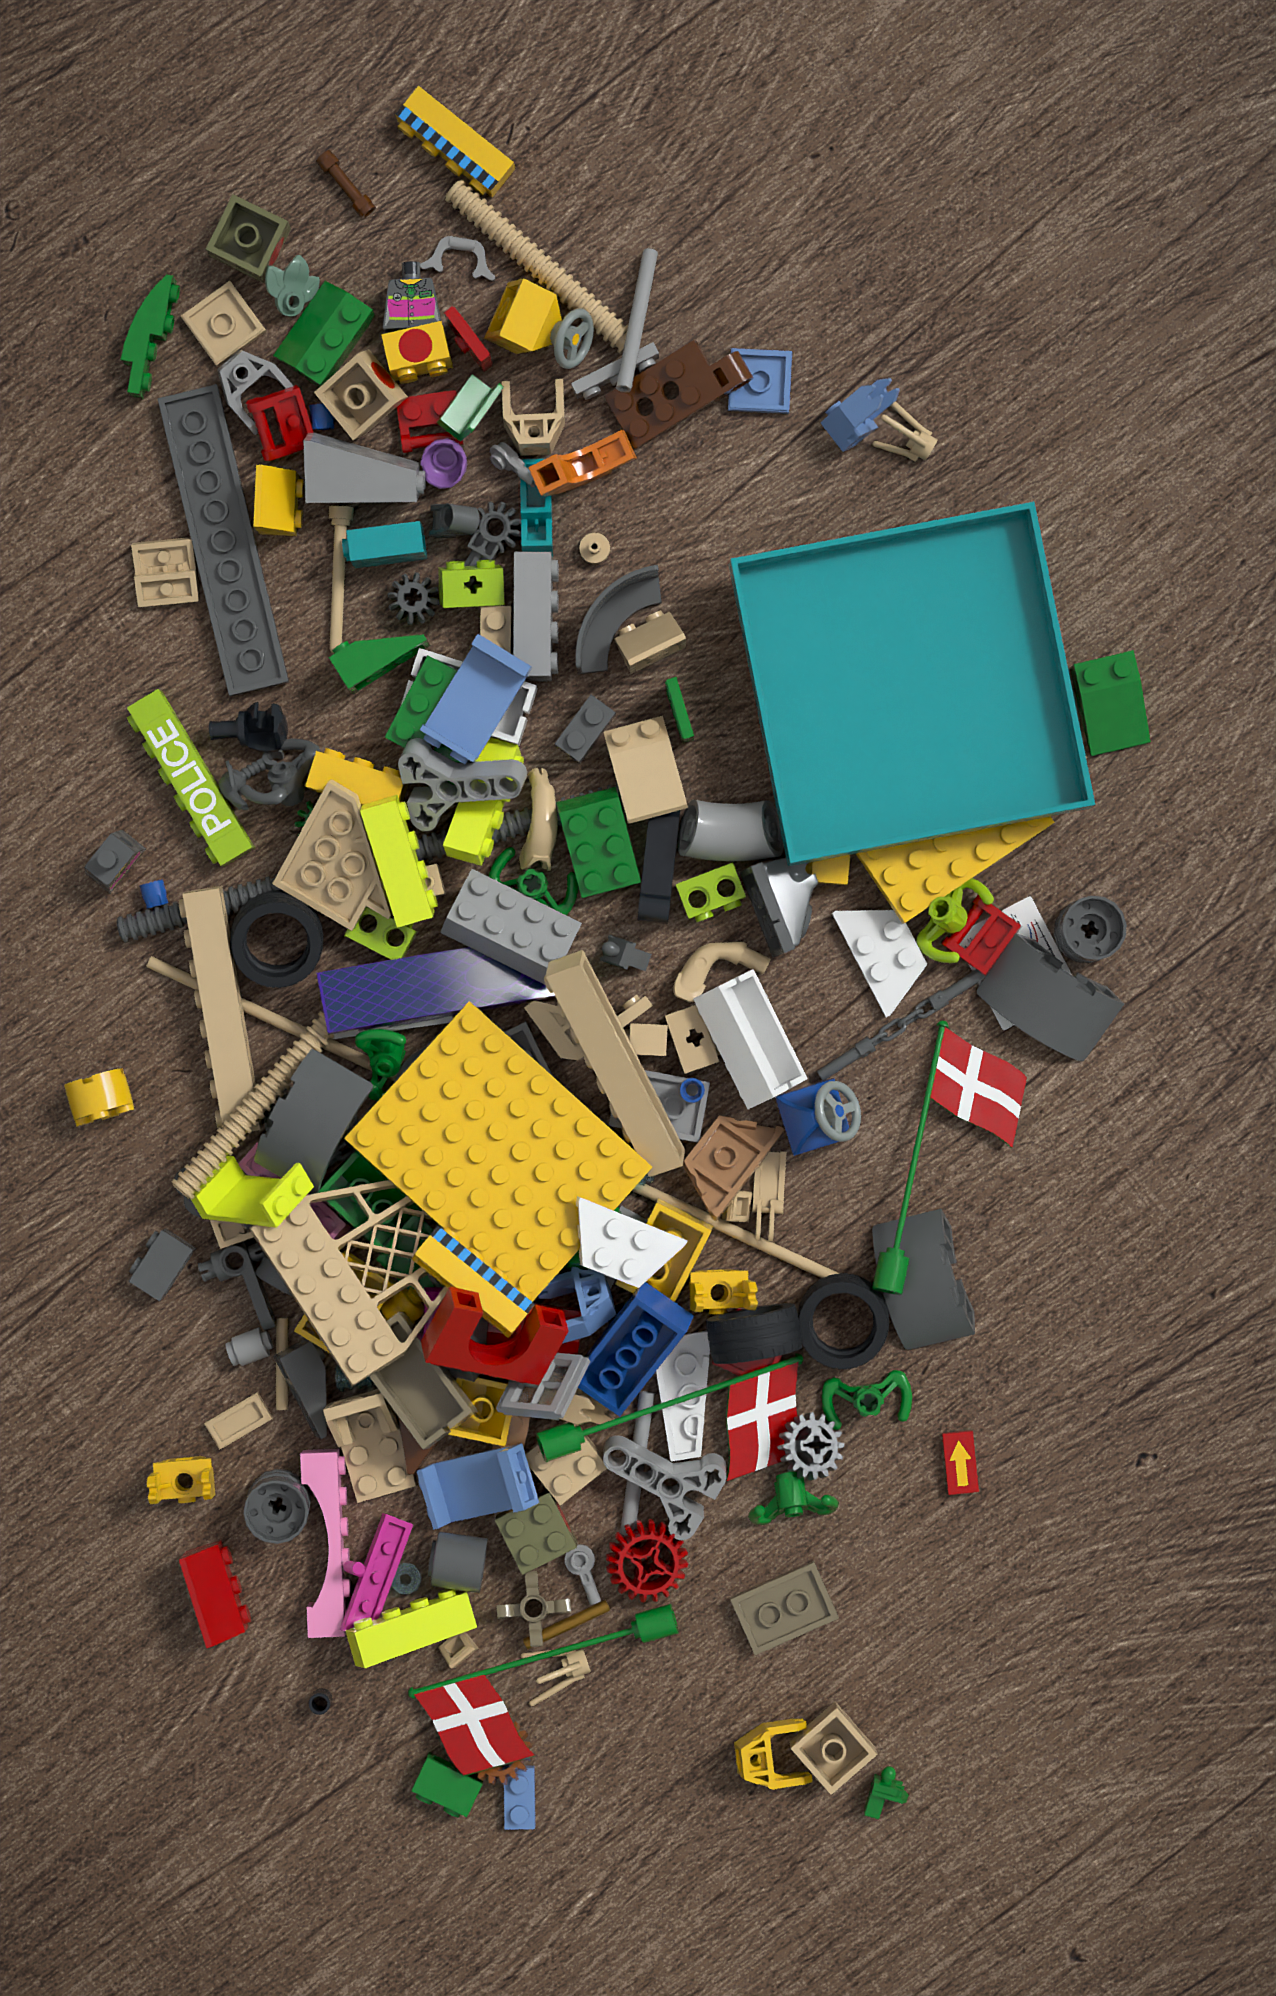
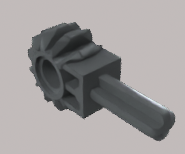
(487, 546)

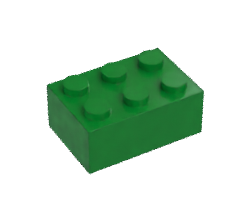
(598, 842)

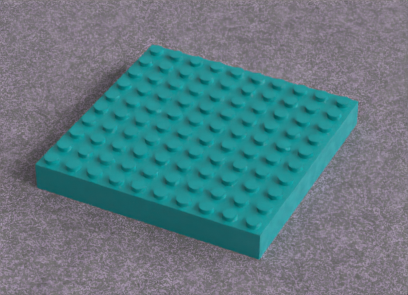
(911, 683)

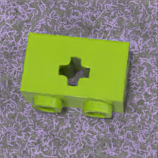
(486, 593)

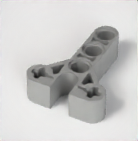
(427, 766)
(689, 1474)

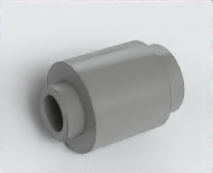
(249, 1347)

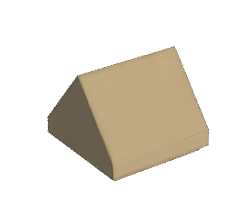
(739, 1208)
(457, 1649)

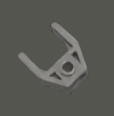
(235, 386)

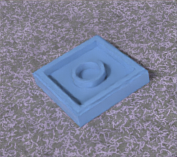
(771, 382)

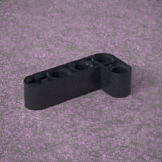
(658, 868)

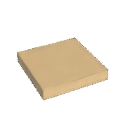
(223, 323)

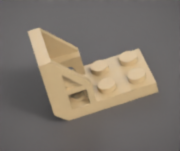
(558, 1029)
(371, 1444)

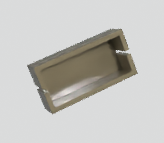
(421, 1392)

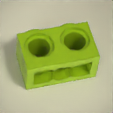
(708, 884)
(378, 939)

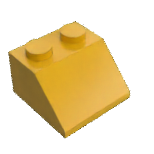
(277, 501)
(487, 1423)

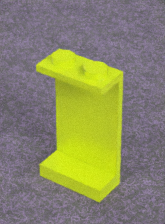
(248, 1198)

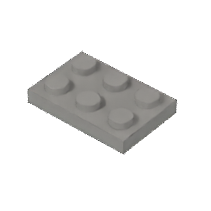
(684, 1116)

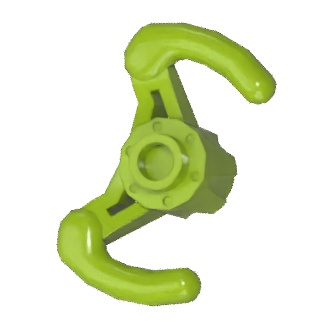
(949, 917)

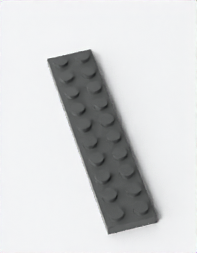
(223, 540)

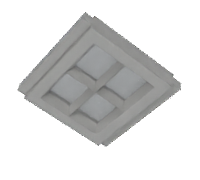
(553, 1394)

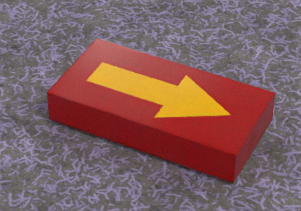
(960, 1462)

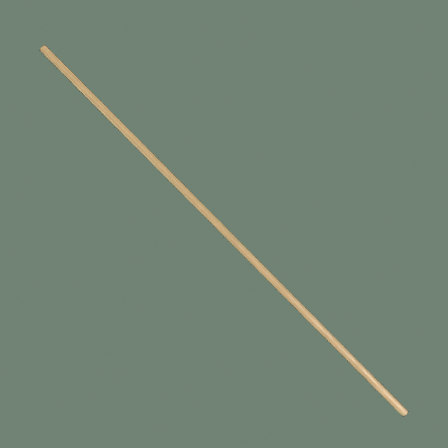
(646, 1191)

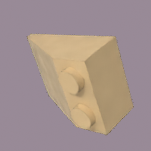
(650, 641)
(645, 769)

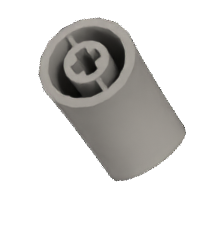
(730, 831)

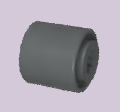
(457, 1562)

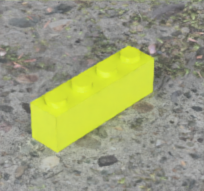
(475, 821)
(398, 861)
(410, 1628)

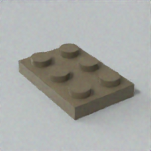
(784, 1608)

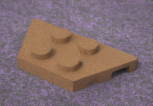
(727, 1159)

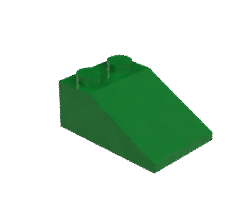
(371, 659)
(1111, 702)

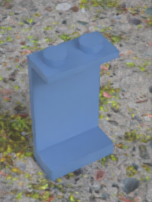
(476, 700)
(477, 1485)

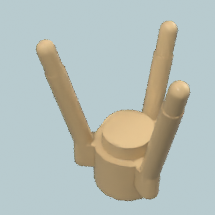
(919, 442)
(574, 1666)

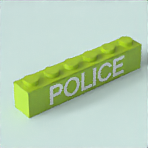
(190, 777)

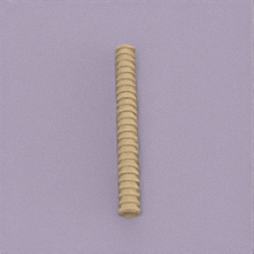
(536, 262)
(251, 1110)

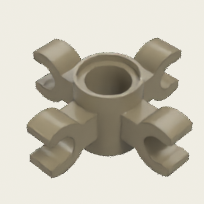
(518, 1610)

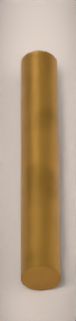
(571, 1622)

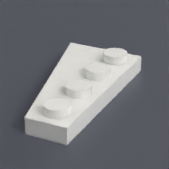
(681, 1374)

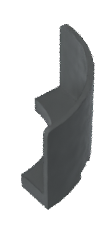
(609, 612)
(1048, 1001)
(312, 1118)
(932, 1301)

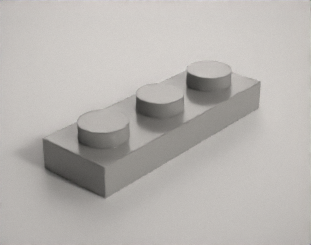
(590, 384)

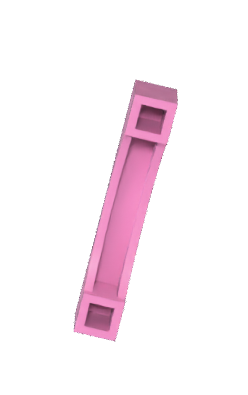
(323, 1473)

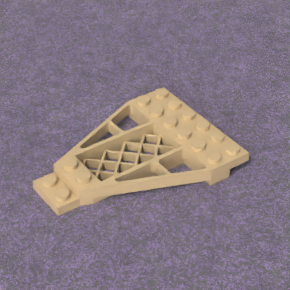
(331, 1291)

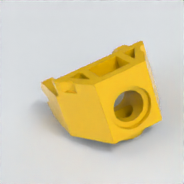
(738, 1290)
(164, 1480)
(761, 1768)

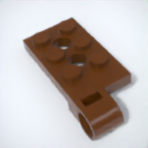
(698, 387)

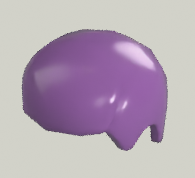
(444, 463)

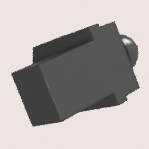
(624, 954)

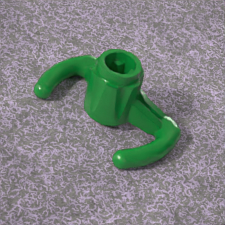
(534, 883)
(385, 1055)
(867, 1397)
(792, 1500)

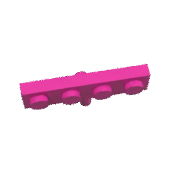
(378, 1570)

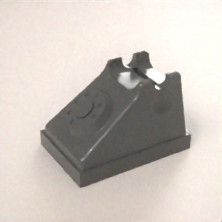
(780, 902)

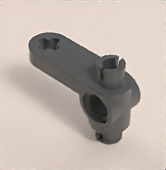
(220, 1268)

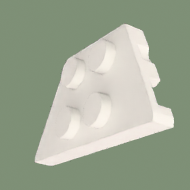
(883, 953)
(622, 1244)

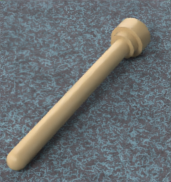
(340, 520)

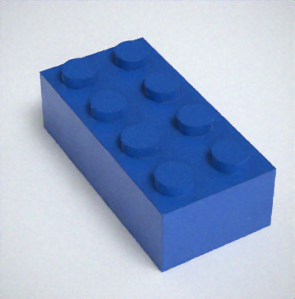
(633, 1347)

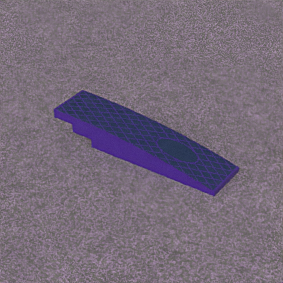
(420, 989)

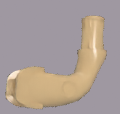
(543, 824)
(694, 972)

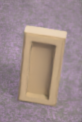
(238, 1420)

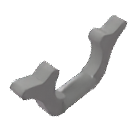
(463, 244)

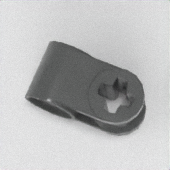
(453, 520)

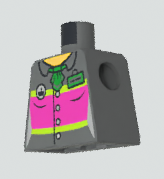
(410, 300)
(113, 860)

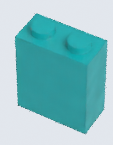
(385, 544)

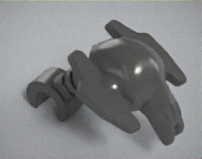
(233, 779)

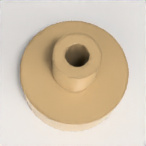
(598, 555)

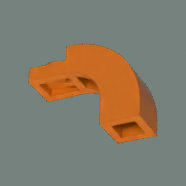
(583, 466)

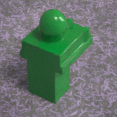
(884, 1788)

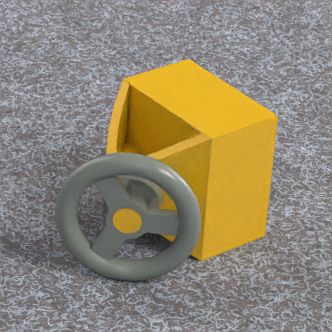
(531, 320)

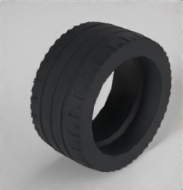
(265, 973)
(754, 1333)
(847, 1357)

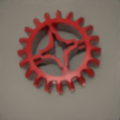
(635, 1555)

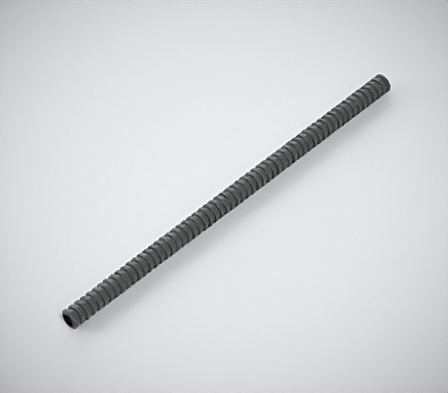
(429, 847)

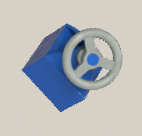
(816, 1115)

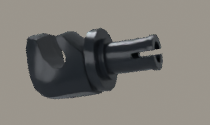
(254, 728)

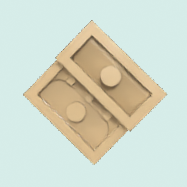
(165, 572)

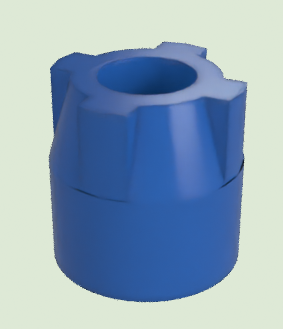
(321, 417)
(154, 893)
(692, 1099)

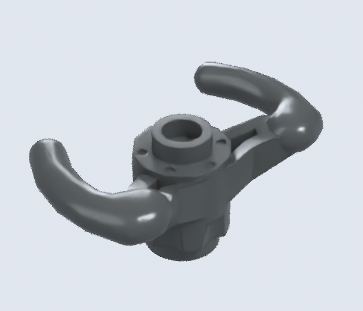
(286, 776)

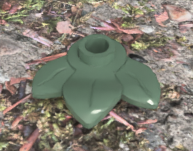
(291, 282)

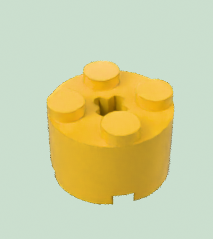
(99, 1097)

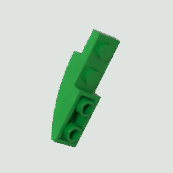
(150, 323)

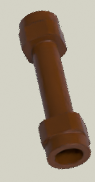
(330, 165)

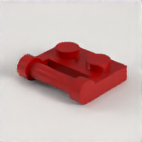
(423, 412)
(290, 418)
(988, 942)

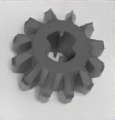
(420, 606)

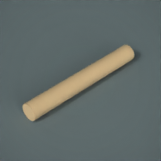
(281, 1344)

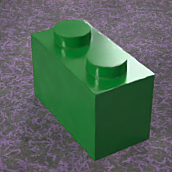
(445, 1785)

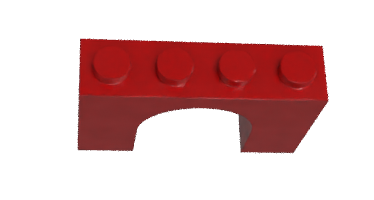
(518, 1359)

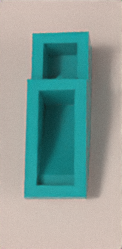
(535, 517)

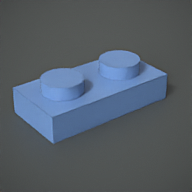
(520, 1800)

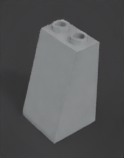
(354, 473)

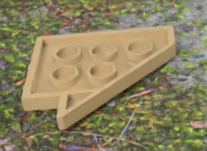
(334, 861)

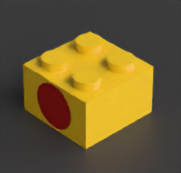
(417, 352)

